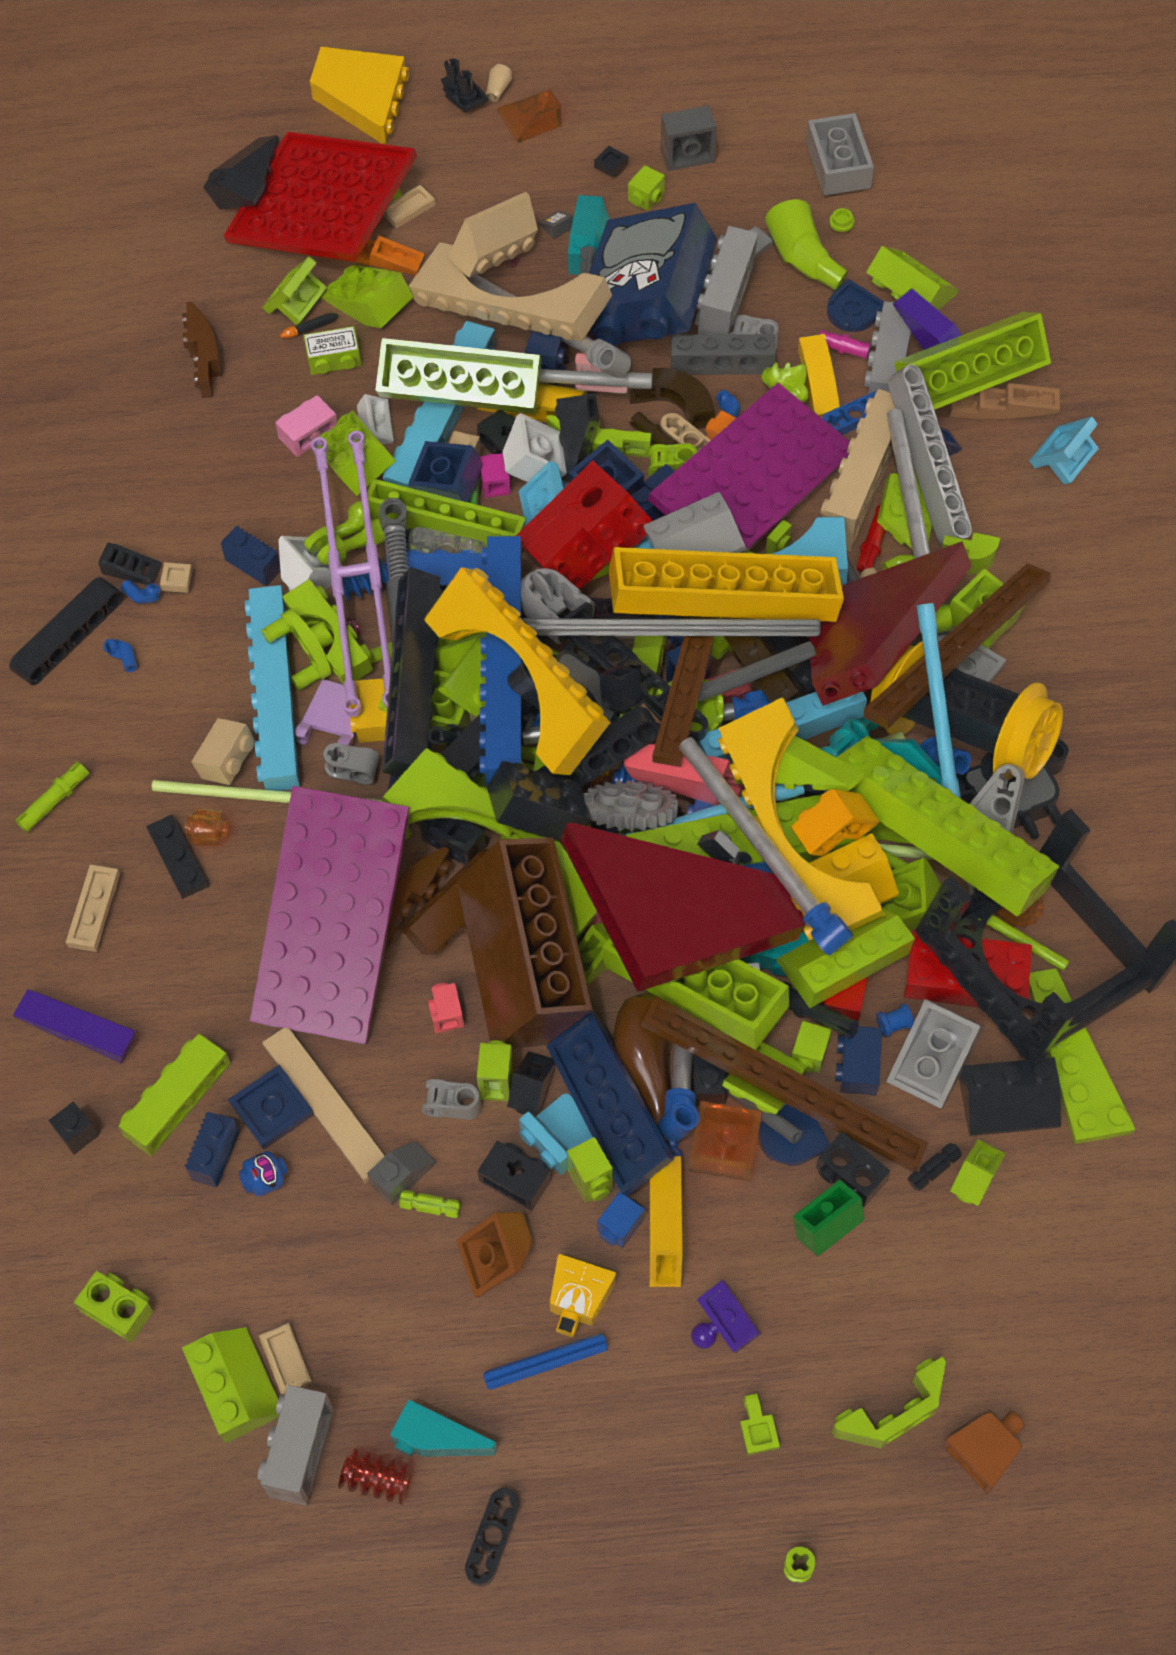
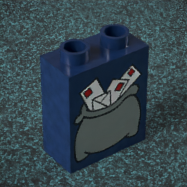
(653, 271)

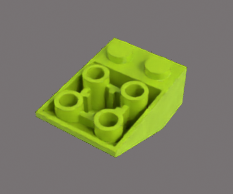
(369, 294)
(341, 455)

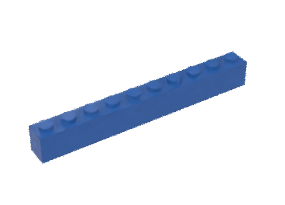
(503, 705)

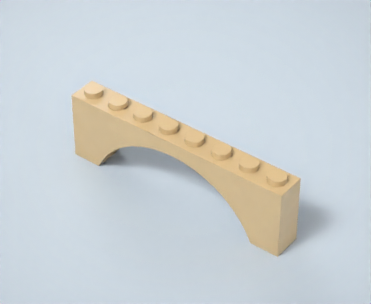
(558, 312)

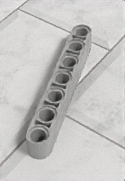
(929, 454)

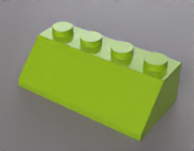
(870, 950)

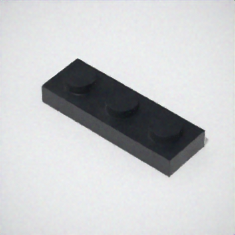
(177, 856)

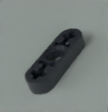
(475, 1558)

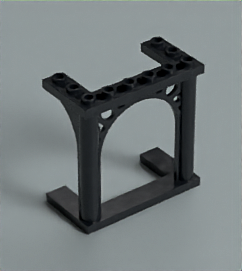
(1052, 1019)

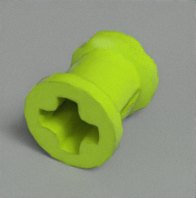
(798, 1554)

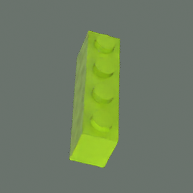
(174, 1094)

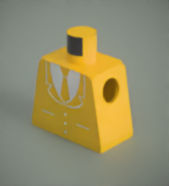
(579, 1293)

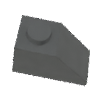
(400, 1171)

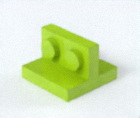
(296, 292)

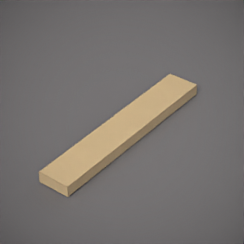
(324, 1101)

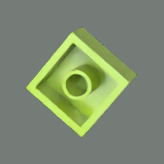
(973, 596)

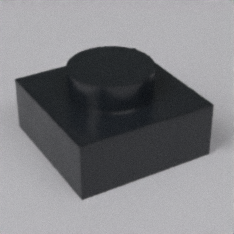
(611, 161)

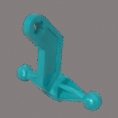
(855, 730)

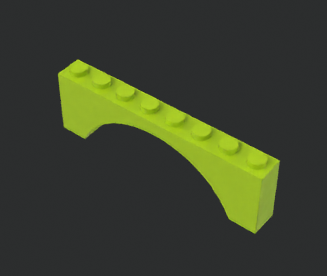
(441, 791)

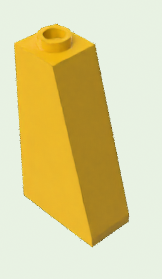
(666, 1226)

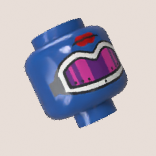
(262, 1174)

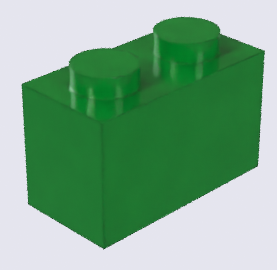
(828, 1218)

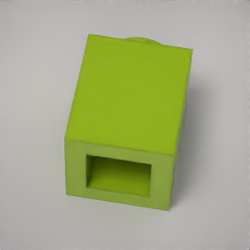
(811, 1046)

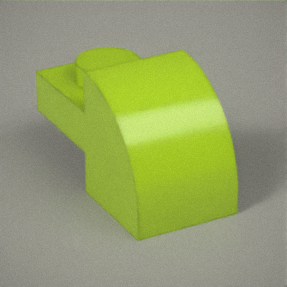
(981, 550)

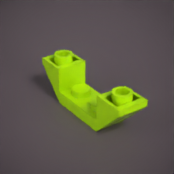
(859, 1429)

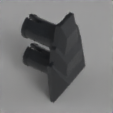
(461, 90)

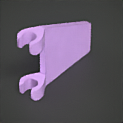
(327, 715)

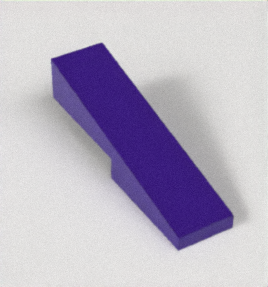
(75, 1025)

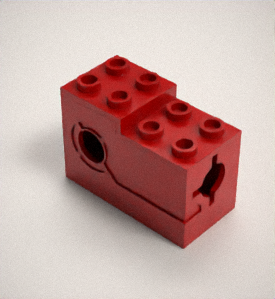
(584, 525)

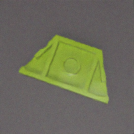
(892, 511)

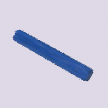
(545, 1361)

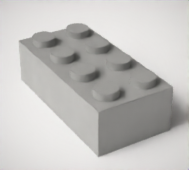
(726, 282)

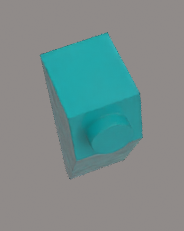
(434, 1435)

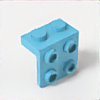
(555, 1131)

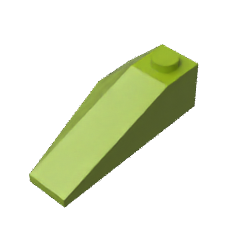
(810, 765)

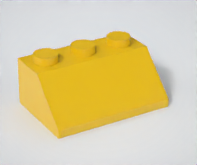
(861, 862)

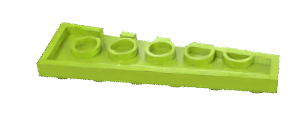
(1087, 1091)

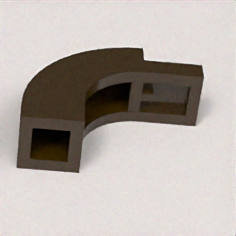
(681, 390)

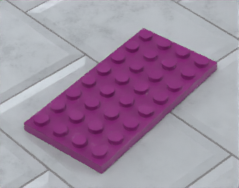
(759, 464)
(330, 914)

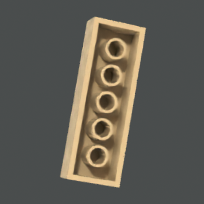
(863, 468)

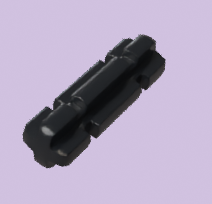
(934, 1166)

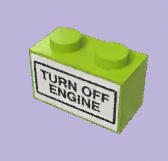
(332, 350)

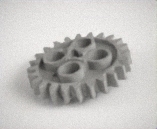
(631, 805)

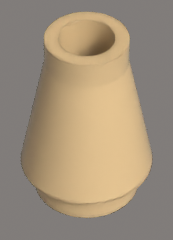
(498, 81)

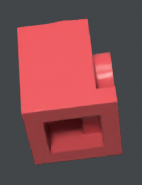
(445, 1008)

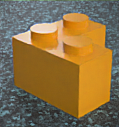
(833, 819)

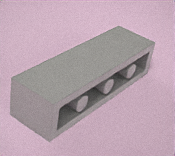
(890, 345)

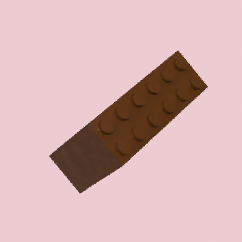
(523, 942)

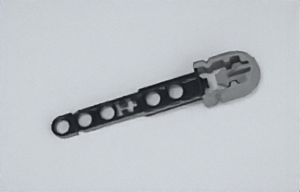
(550, 593)

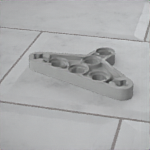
(988, 796)

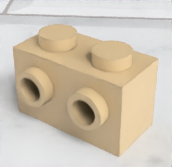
(223, 751)

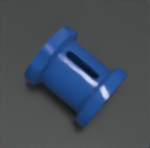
(895, 1020)

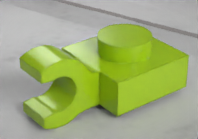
(758, 1430)

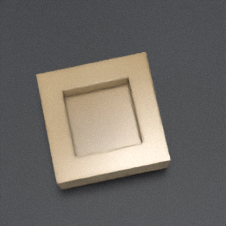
(176, 577)

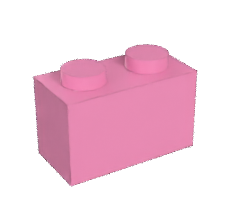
(305, 424)

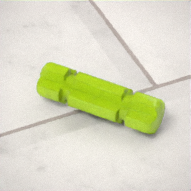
(429, 1204)

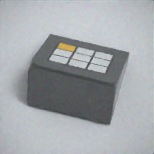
(557, 223)

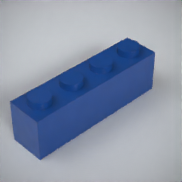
(444, 563)

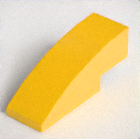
(820, 374)

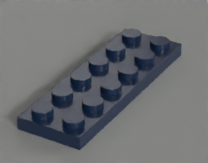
(610, 1103)

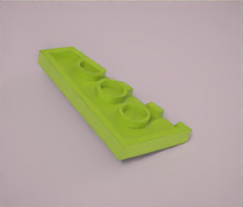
(465, 680)

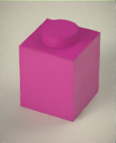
(493, 476)

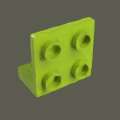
(763, 1100)

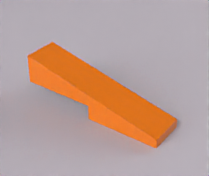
(391, 256)

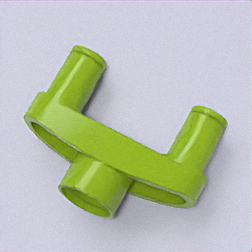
(312, 641)

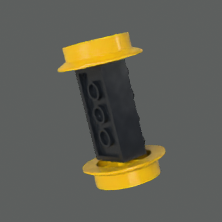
(1004, 723)

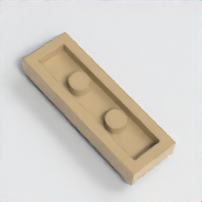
(93, 908)

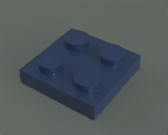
(271, 1107)

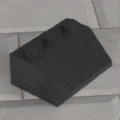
(1011, 1096)

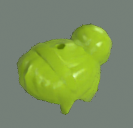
(790, 378)

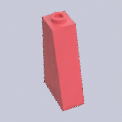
(681, 779)

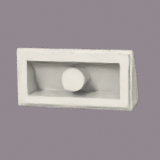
(376, 416)

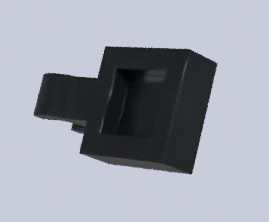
(720, 847)

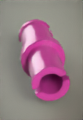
(846, 345)

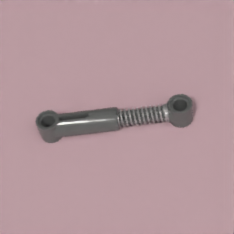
(394, 536)

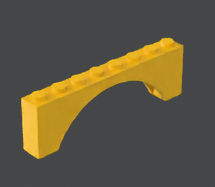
(568, 716)
(757, 750)

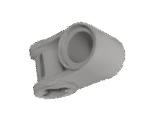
(755, 326)
(352, 764)
(445, 1098)

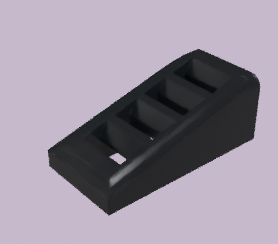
(113, 557)

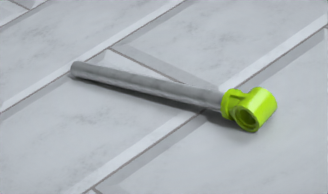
(912, 502)

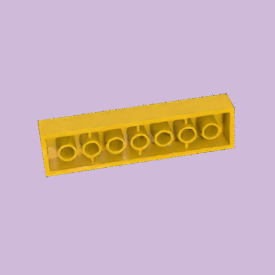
(724, 584)

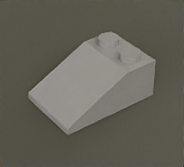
(935, 1053)

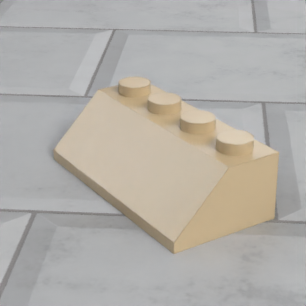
(494, 236)

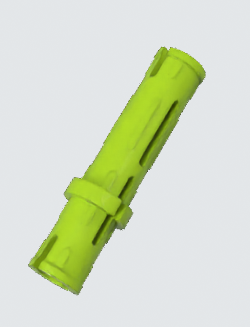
(61, 788)

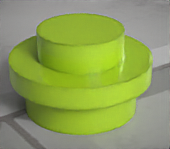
(841, 220)

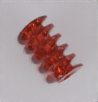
(375, 1475)

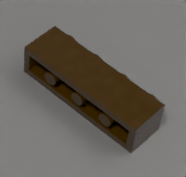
(775, 685)

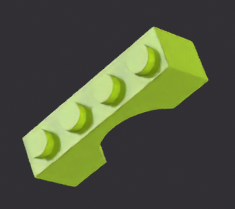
(312, 607)

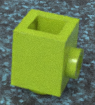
(646, 188)

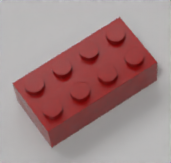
(932, 981)

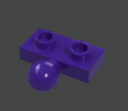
(726, 1317)

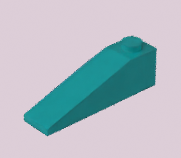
(586, 228)

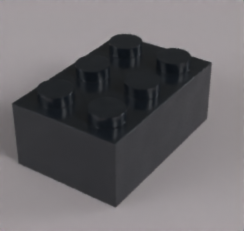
(536, 800)

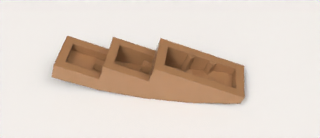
(1008, 403)

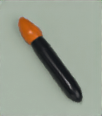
(309, 325)

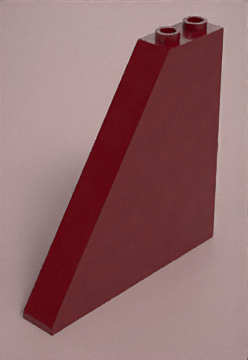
(881, 621)
(677, 908)

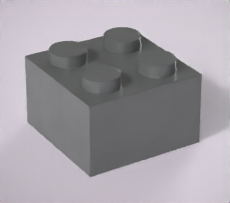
(688, 138)

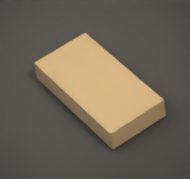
(409, 206)
(285, 1358)

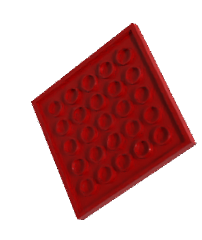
(322, 196)

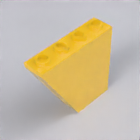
(360, 88)

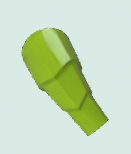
(799, 243)

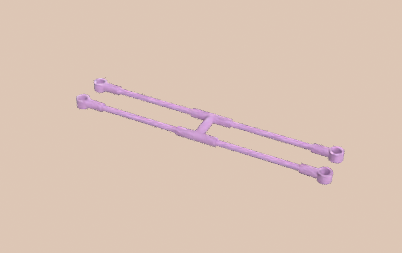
(338, 572)

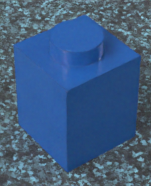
(620, 1220)

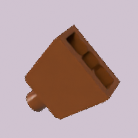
(986, 1447)

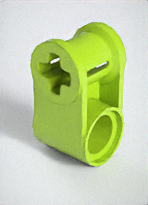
(672, 455)

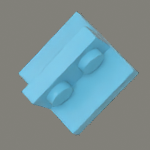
(1067, 449)
(541, 490)

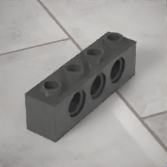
(722, 353)

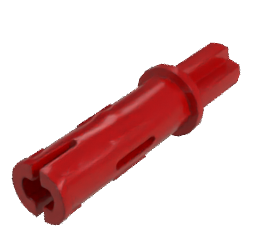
(871, 547)

